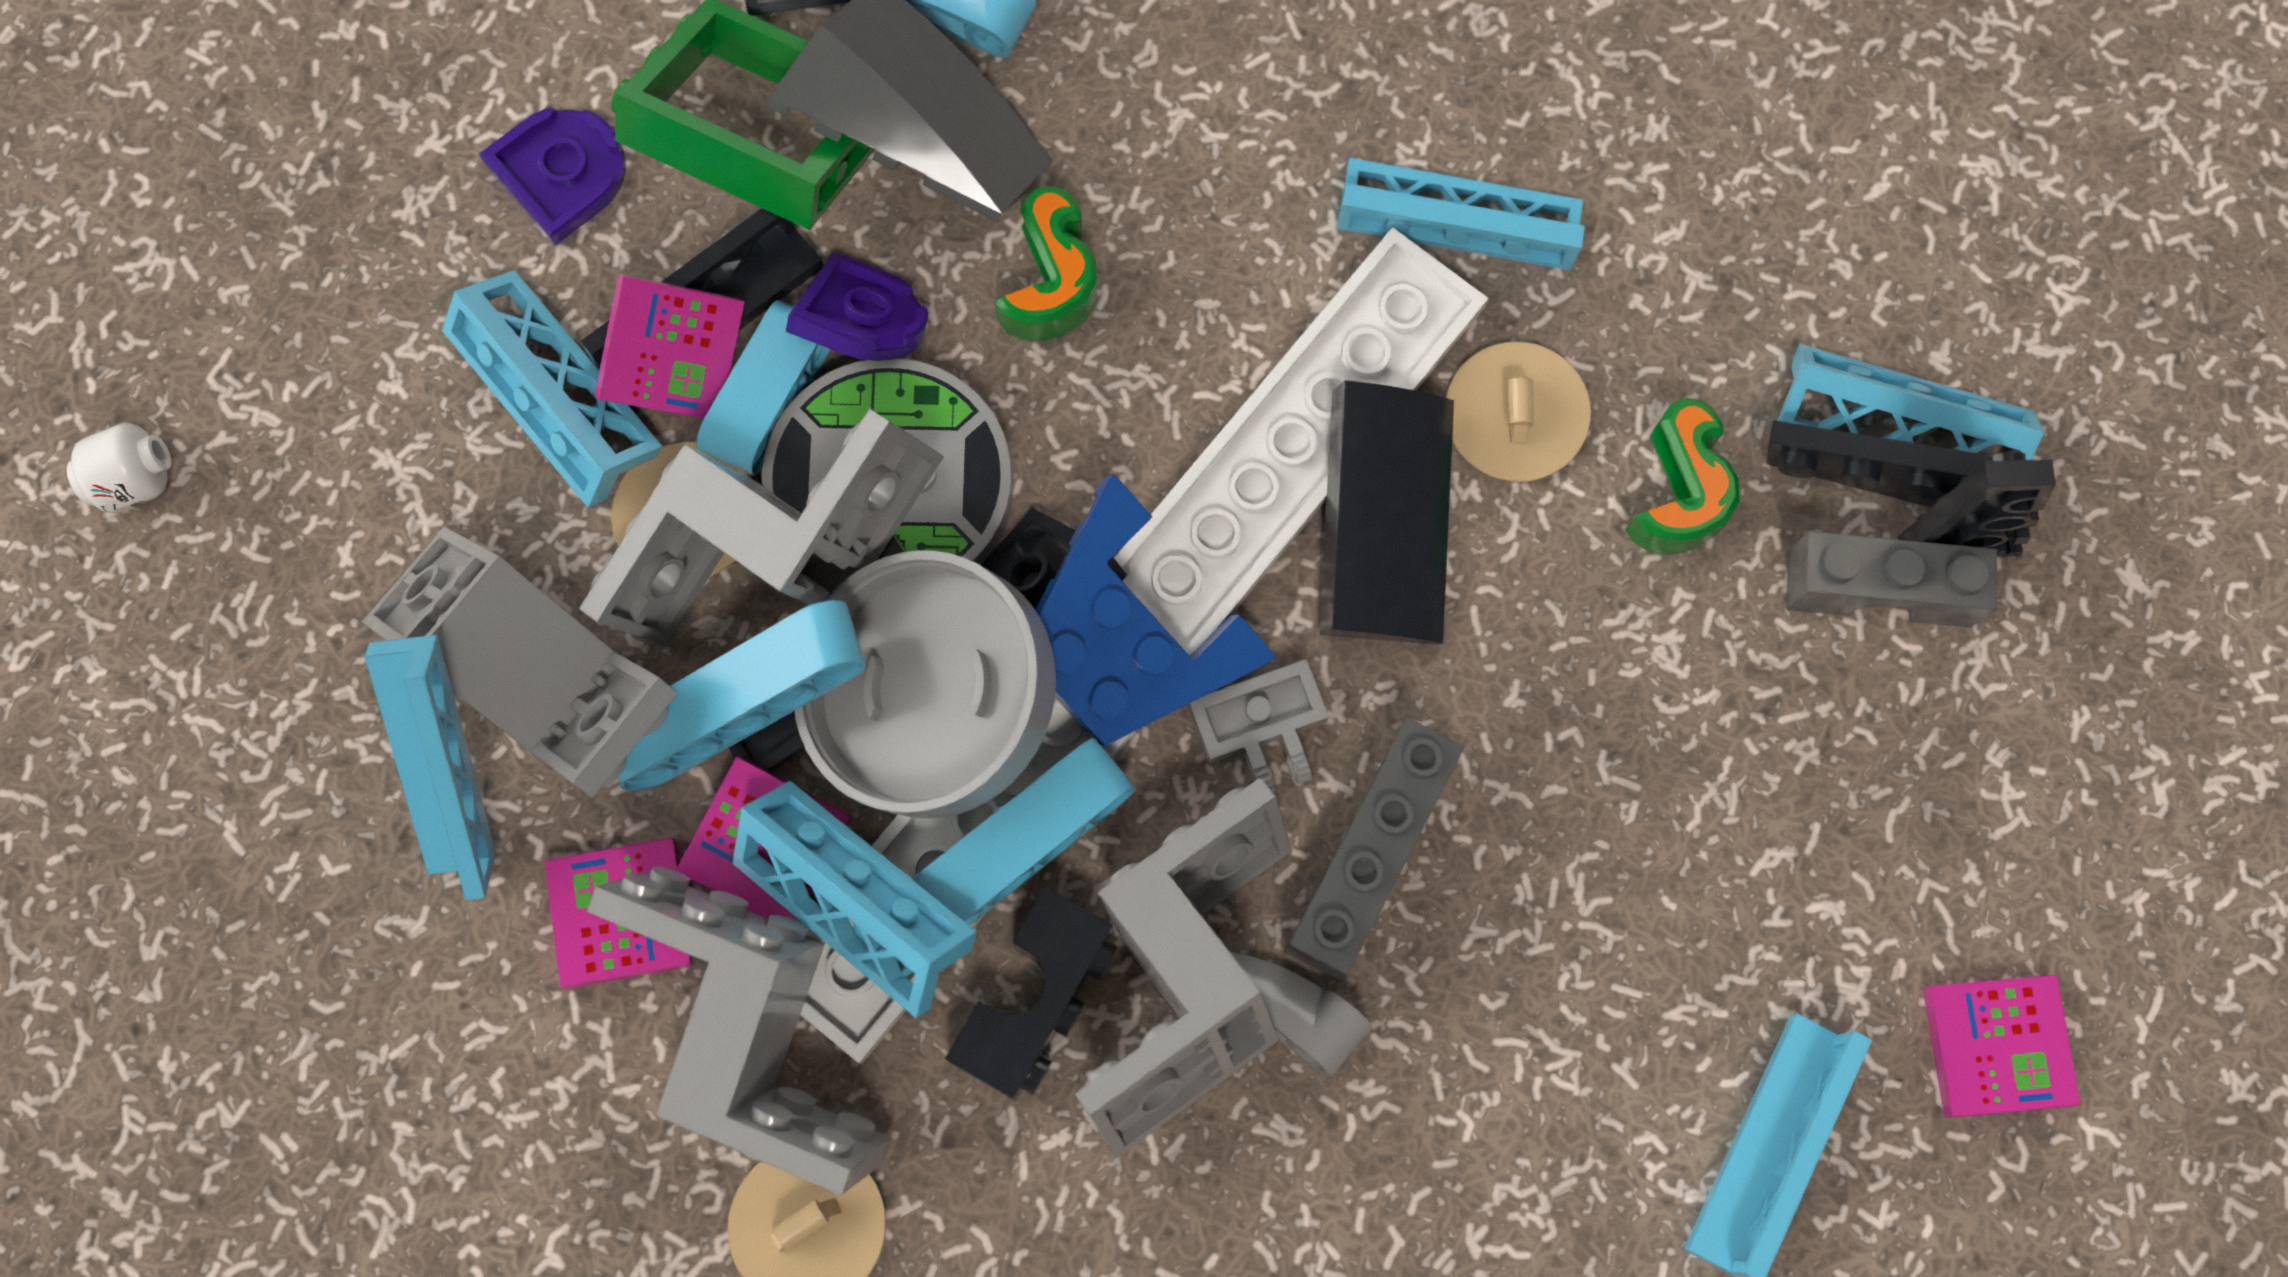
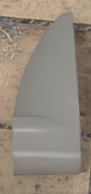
(1305, 1017)

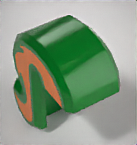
(1066, 264)
(1698, 477)

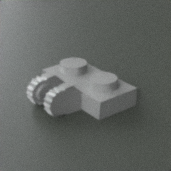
(1258, 713)

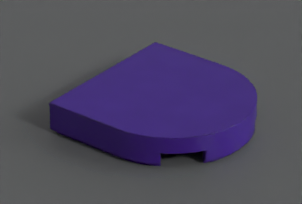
(559, 168)
(859, 312)

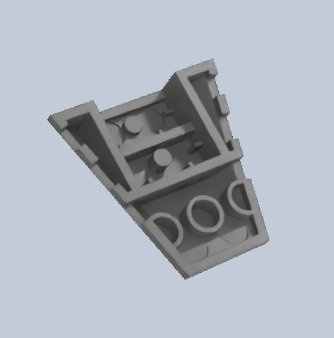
(915, 100)

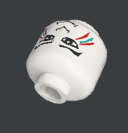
(119, 468)

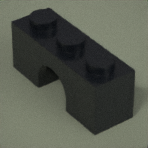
(1010, 1048)

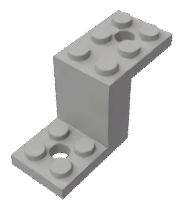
(715, 510)
(525, 660)
(1161, 923)
(743, 1030)

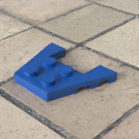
(1109, 651)

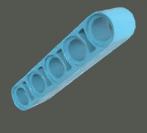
(748, 691)
(1025, 834)

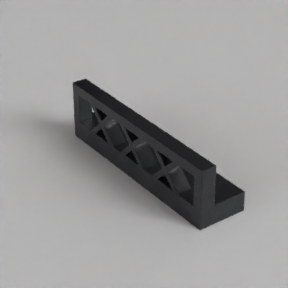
(747, 263)

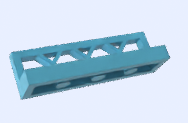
(1460, 223)
(534, 386)
(1909, 397)
(433, 759)
(854, 884)
(1776, 1148)

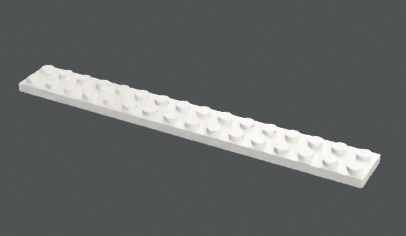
(1210, 539)

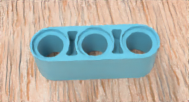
(758, 392)

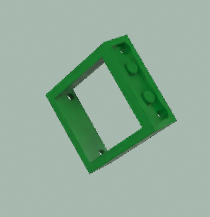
(716, 154)

